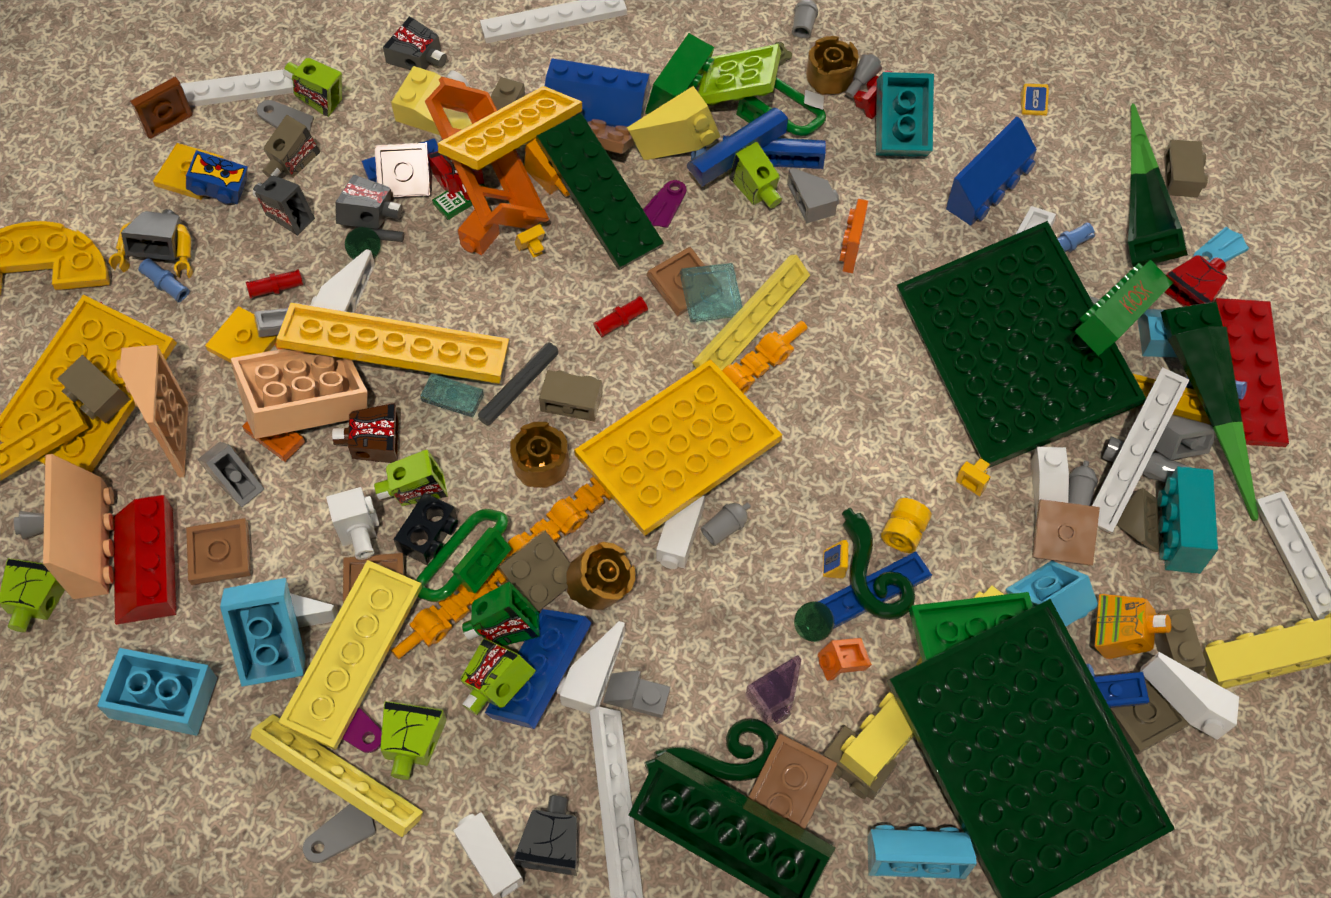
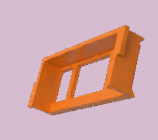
(525, 205)

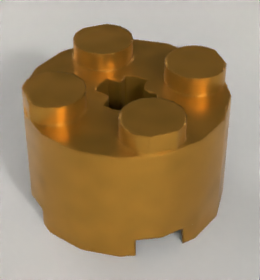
(831, 65)
(539, 455)
(600, 576)

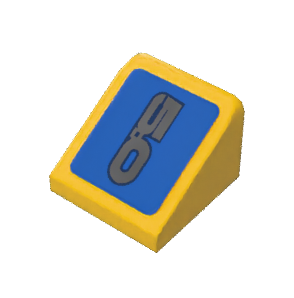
(1034, 99)
(836, 560)

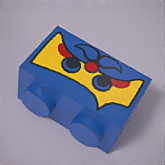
(216, 177)

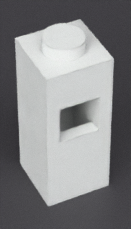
(679, 536)
(488, 855)

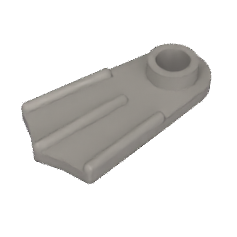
(280, 111)
(339, 834)

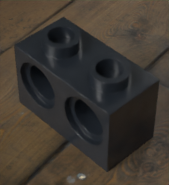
(420, 527)

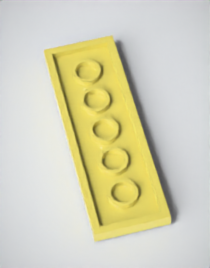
(350, 655)

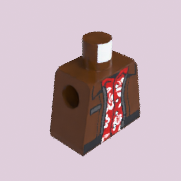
(371, 434)

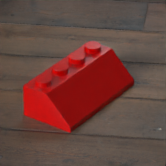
(144, 560)

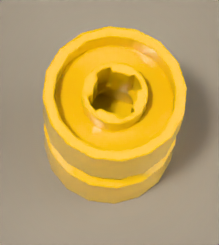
(906, 525)

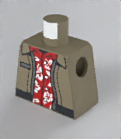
(289, 148)

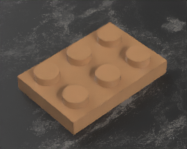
(793, 781)

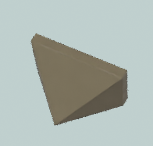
(1141, 519)

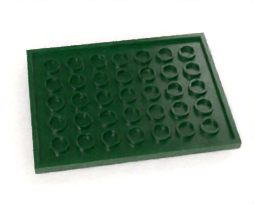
(1009, 345)
(1030, 756)

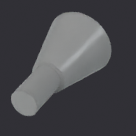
(867, 68)
(29, 524)

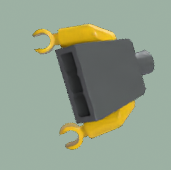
(155, 237)

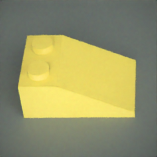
(410, 104)
(675, 127)

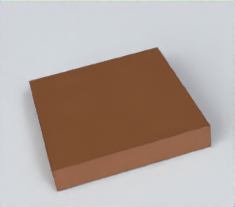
(161, 107)

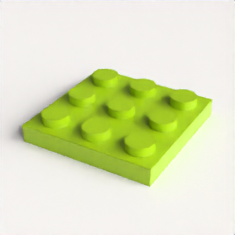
(741, 75)

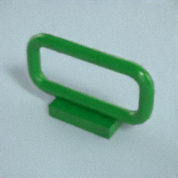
(752, 108)
(476, 564)

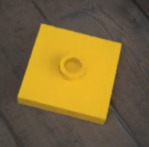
(174, 170)
(239, 337)

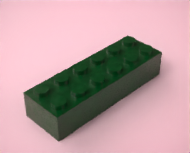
(730, 830)

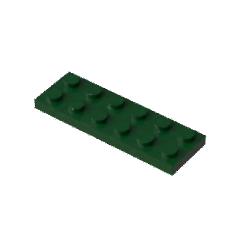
(599, 191)

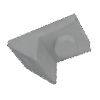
(635, 694)

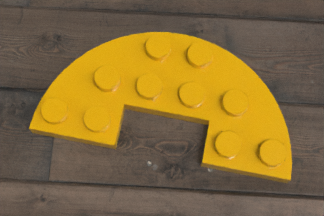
(52, 246)

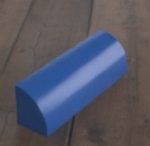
(795, 153)
(721, 156)

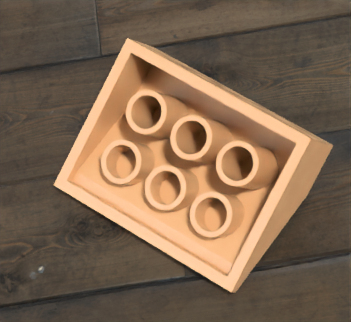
(296, 390)
(158, 399)
(77, 528)

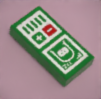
(452, 204)

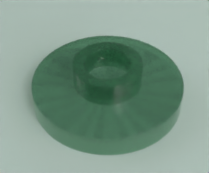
(360, 240)
(814, 621)

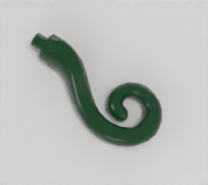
(862, 538)
(725, 770)

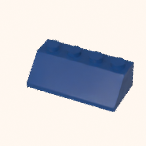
(605, 92)
(992, 173)

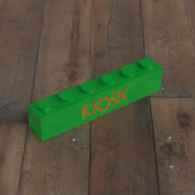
(1122, 306)

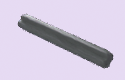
(518, 383)

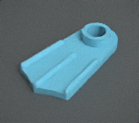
(1224, 245)

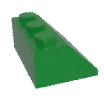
(681, 71)

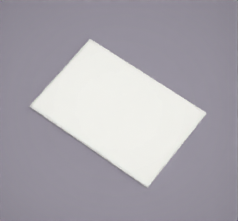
(814, 99)

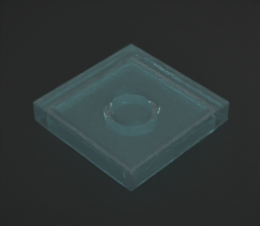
(711, 292)

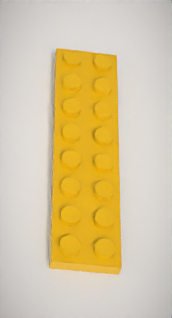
(393, 343)

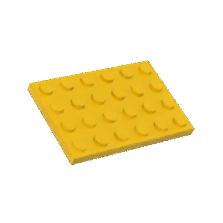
(99, 336)
(677, 446)

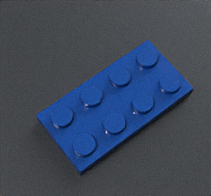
(550, 657)

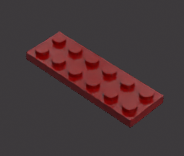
(1256, 362)

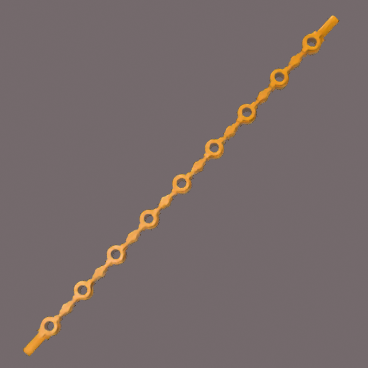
(568, 514)

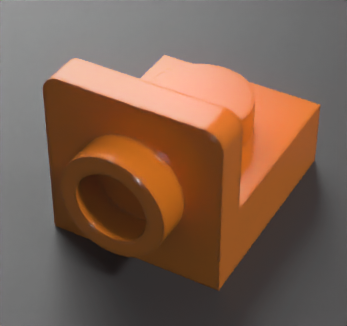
(843, 657)

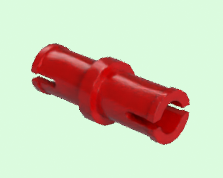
(274, 283)
(620, 316)

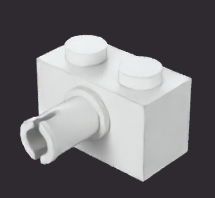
(354, 520)

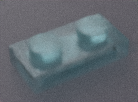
(452, 395)

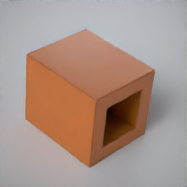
(474, 236)

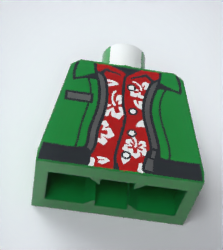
(502, 617)

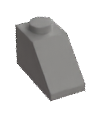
(812, 195)
(1185, 438)
(230, 473)

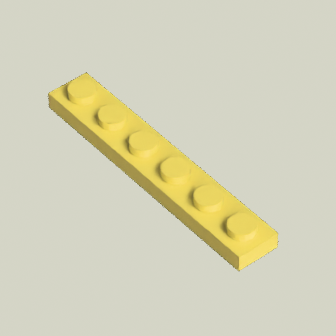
(755, 314)
(338, 776)

